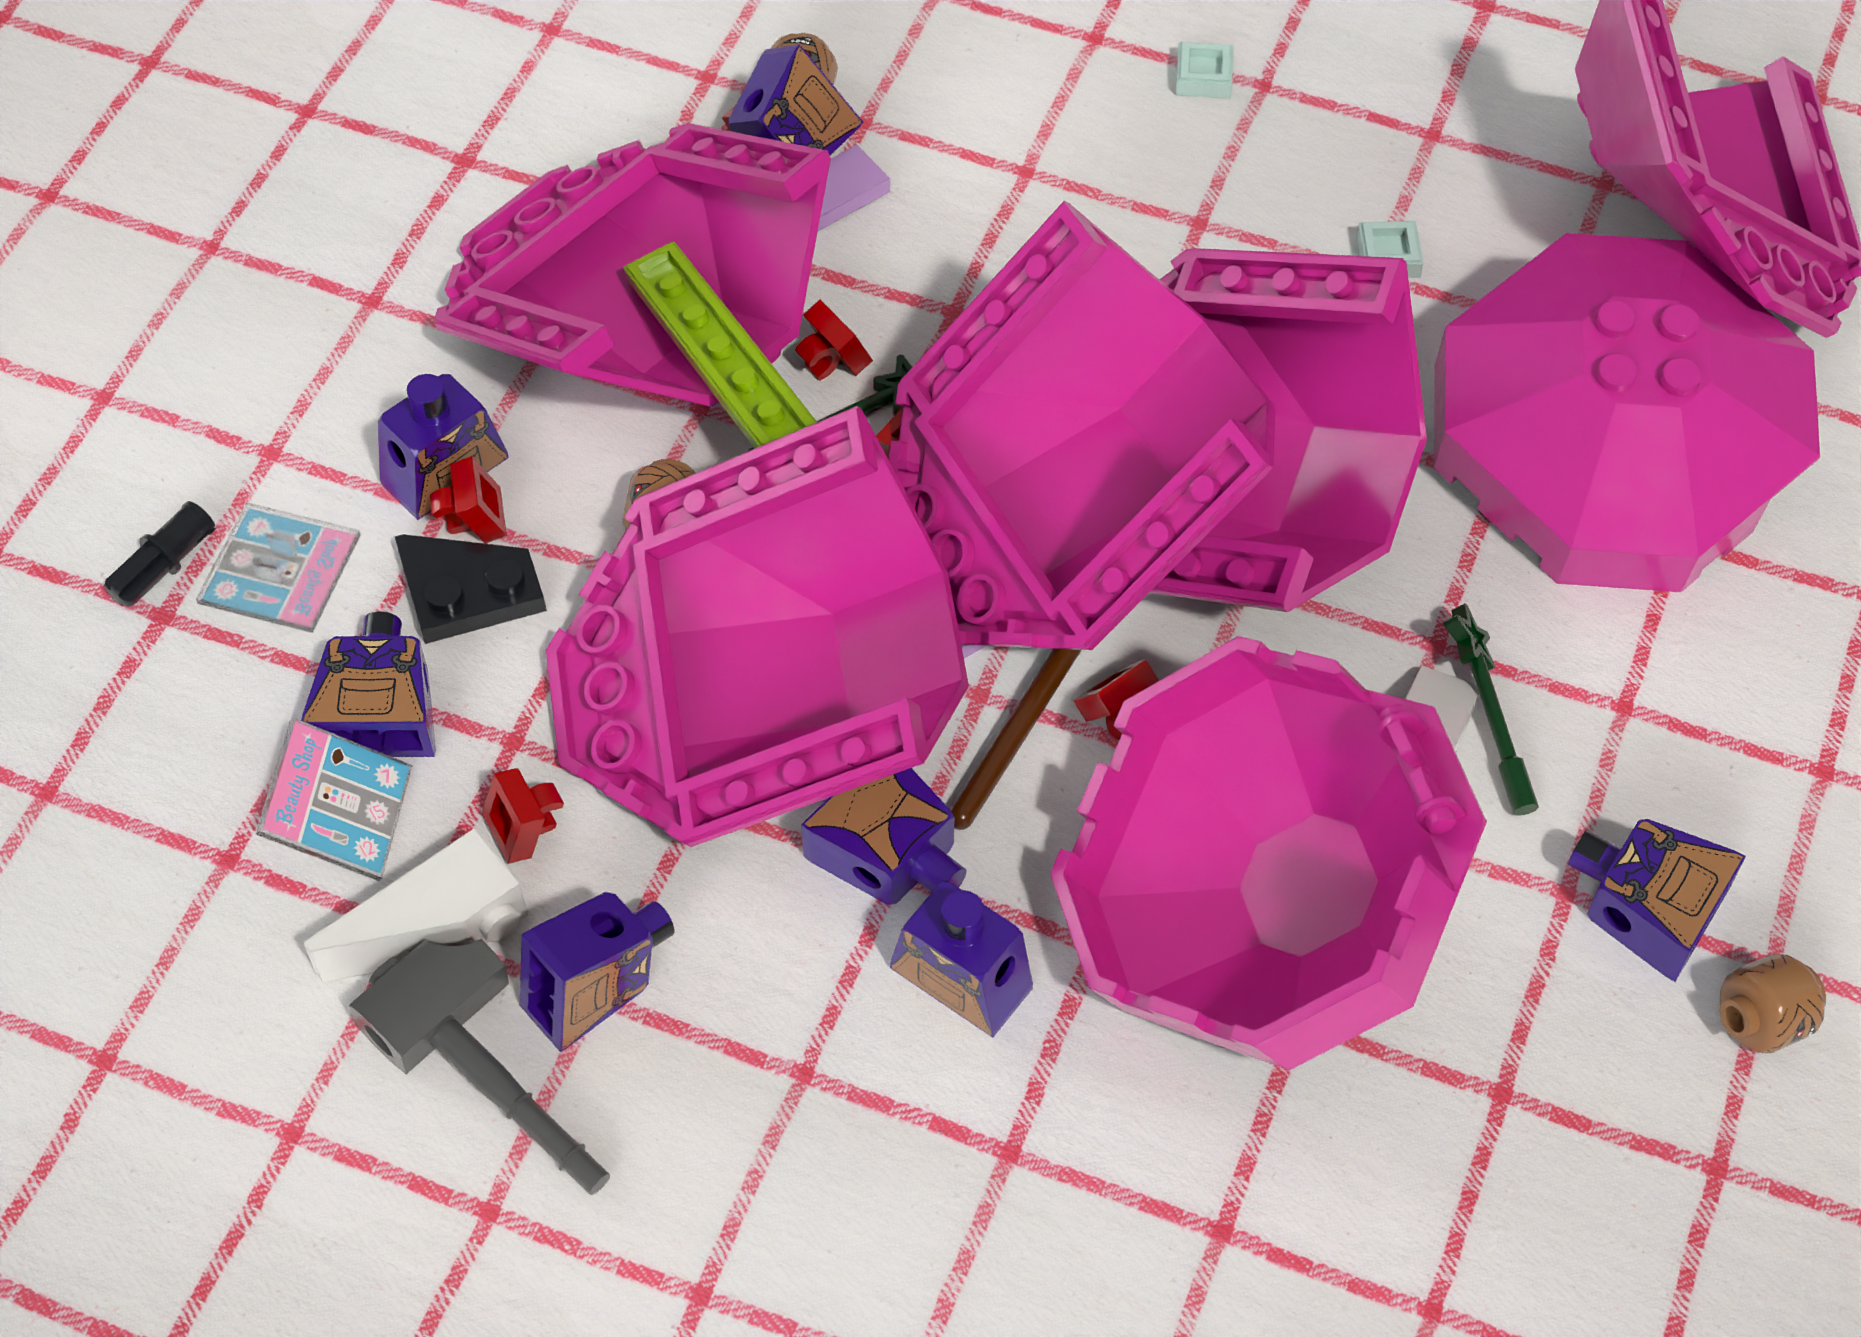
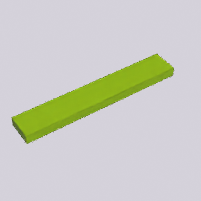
(717, 346)

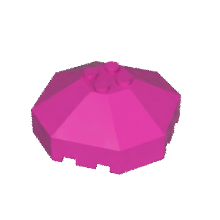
(1623, 410)
(1268, 854)

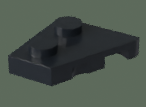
(467, 584)

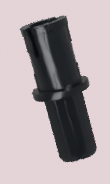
(159, 554)

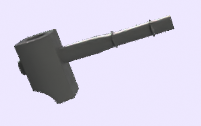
(422, 1009)

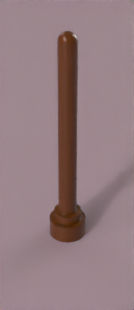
(1012, 736)

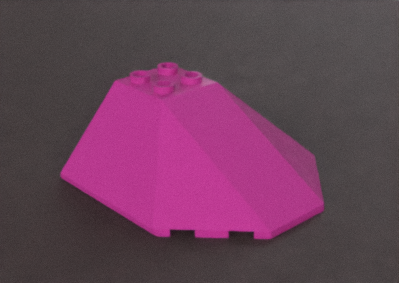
(1726, 167)
(550, 262)
(1342, 368)
(1074, 440)
(760, 639)

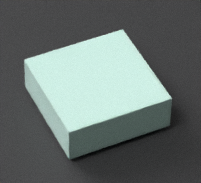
(1204, 70)
(1392, 240)

